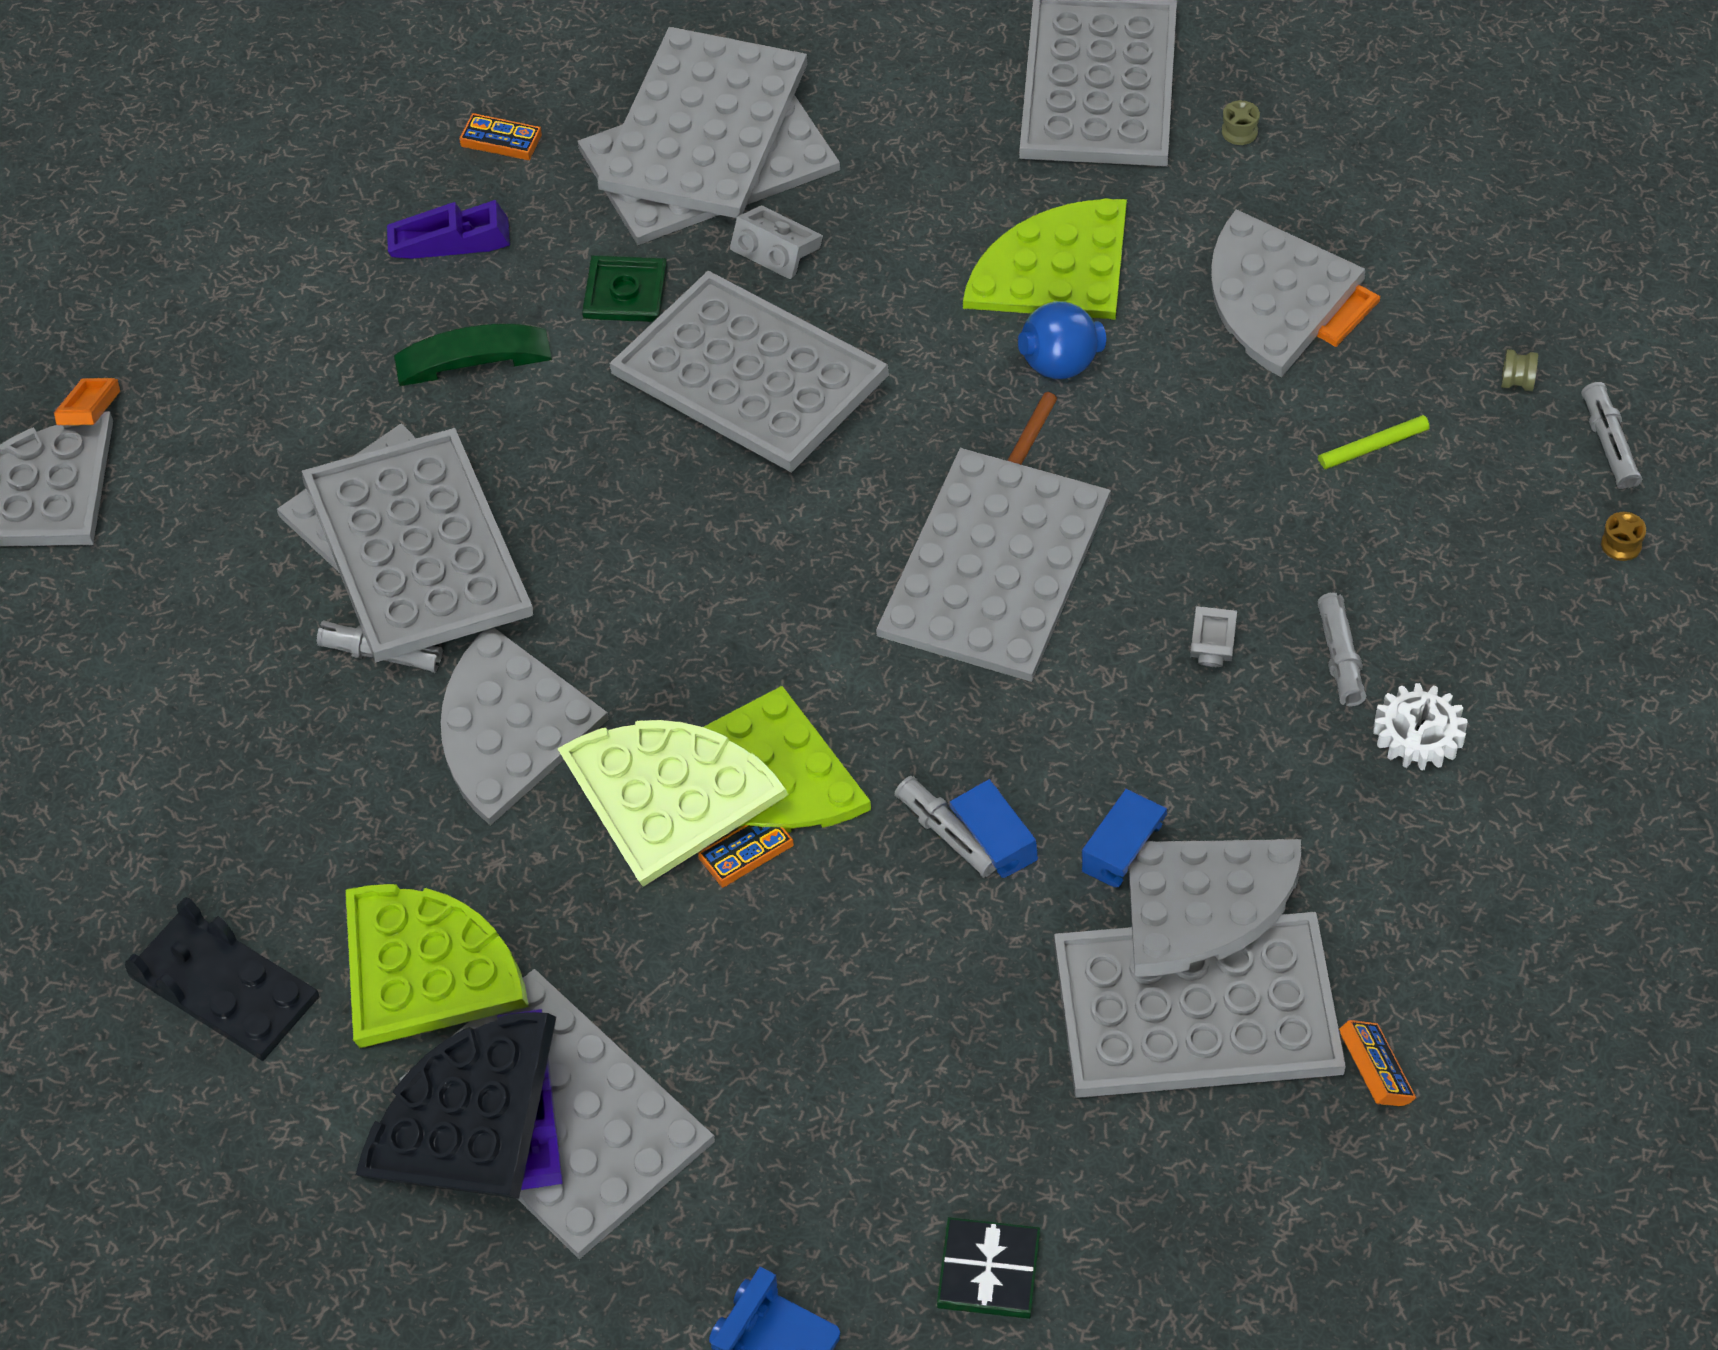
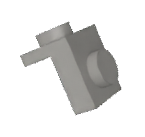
(1213, 636)

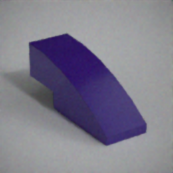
(449, 232)

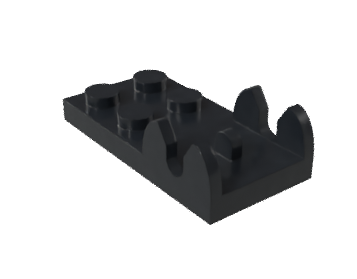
(222, 981)

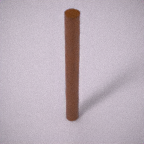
(1032, 428)

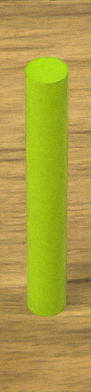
(1373, 442)

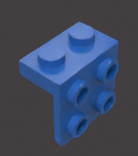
(770, 1322)

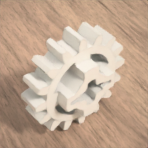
(1436, 738)

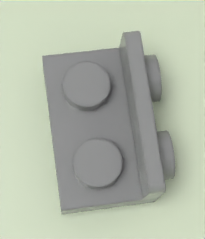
(773, 240)

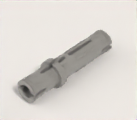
(1598, 402)
(354, 641)
(1344, 662)
(935, 814)

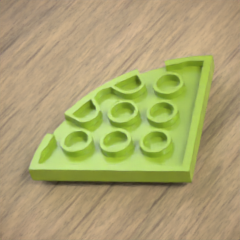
(1054, 257)
(801, 760)
(423, 964)

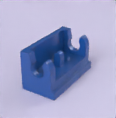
(996, 828)
(1121, 837)

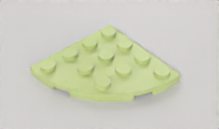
(668, 789)

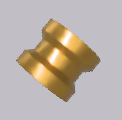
(1627, 527)

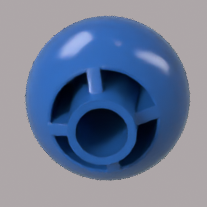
(1060, 340)

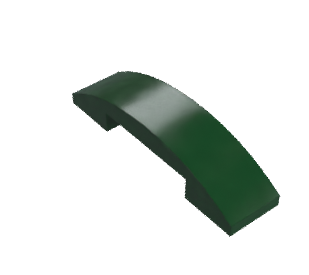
(470, 348)

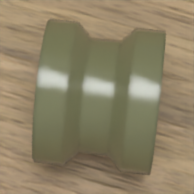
(1240, 122)
(1519, 370)

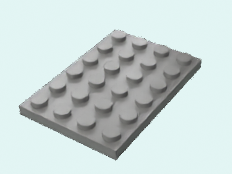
(1099, 81)
(703, 122)
(794, 159)
(749, 370)
(416, 544)
(994, 564)
(1217, 1024)
(614, 1128)

